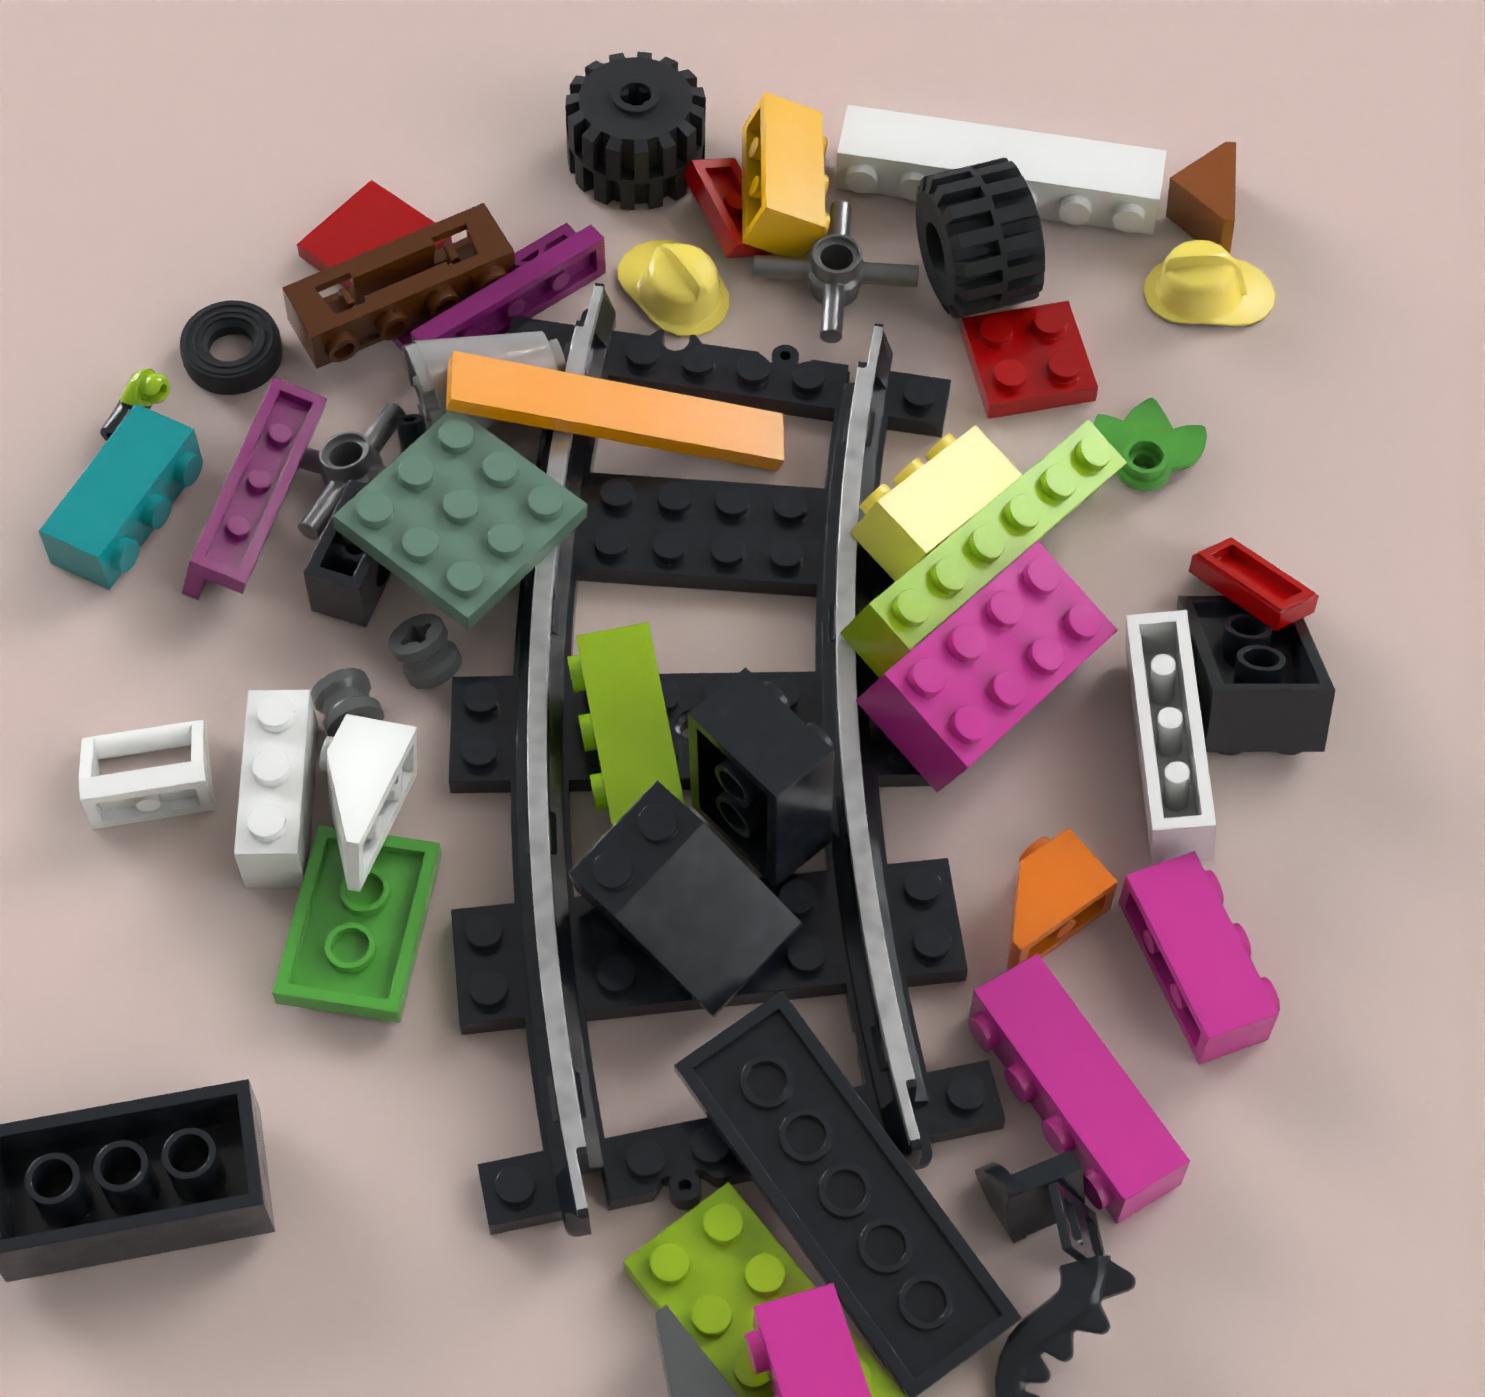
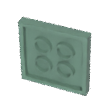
(460, 517)

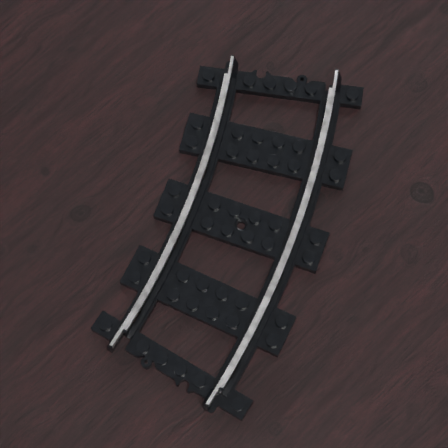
(863, 922)

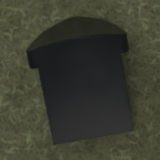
(1023, 1198)

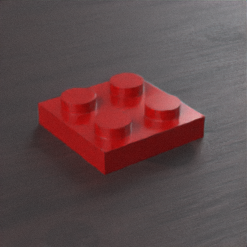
(1028, 359)

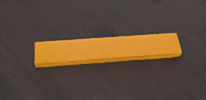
(614, 411)

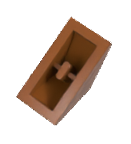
(1204, 196)

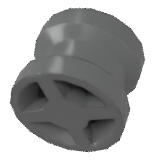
(425, 651)
(342, 694)

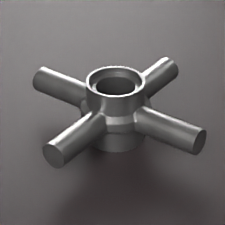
(835, 271)
(345, 458)

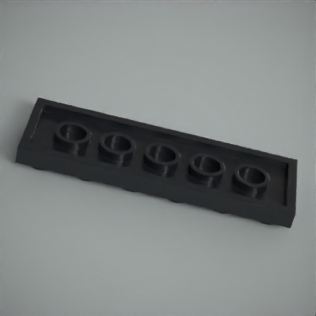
(847, 1195)

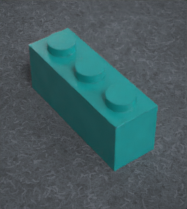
(122, 497)

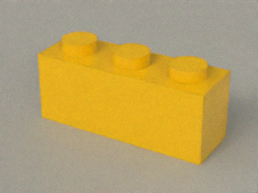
(783, 177)

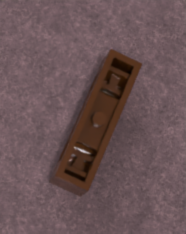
(397, 286)

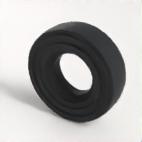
(222, 320)

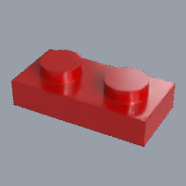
(719, 194)

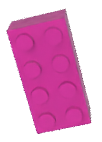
(986, 666)

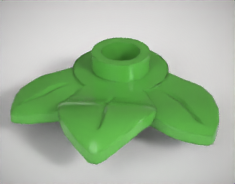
(1151, 442)

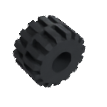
(647, 124)
(980, 237)

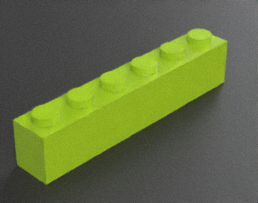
(982, 548)

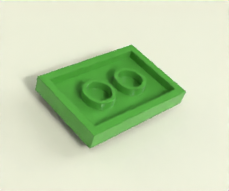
(355, 947)

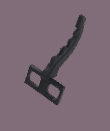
(1071, 1308)

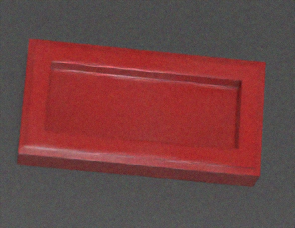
(1253, 583)

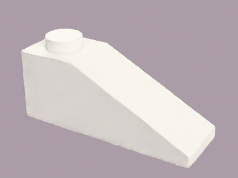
(368, 779)

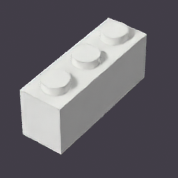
(276, 788)

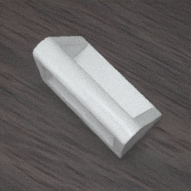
(148, 791)

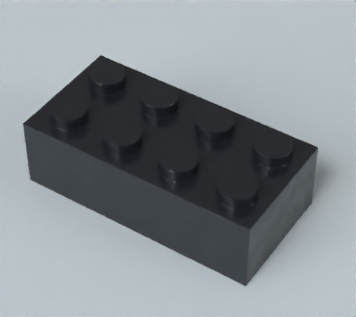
(132, 1180)

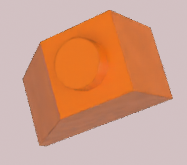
(1056, 895)

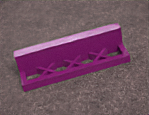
(542, 276)
(255, 489)

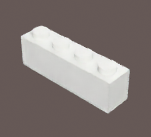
(1169, 736)

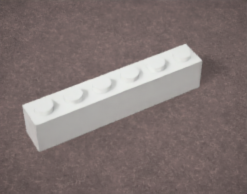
(1067, 175)

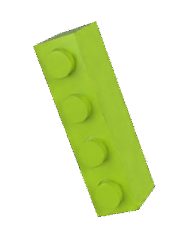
(625, 716)

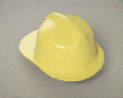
(675, 286)
(1208, 286)

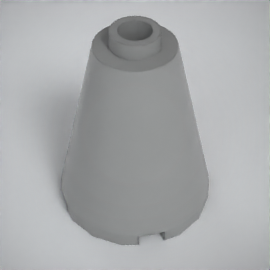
(428, 364)

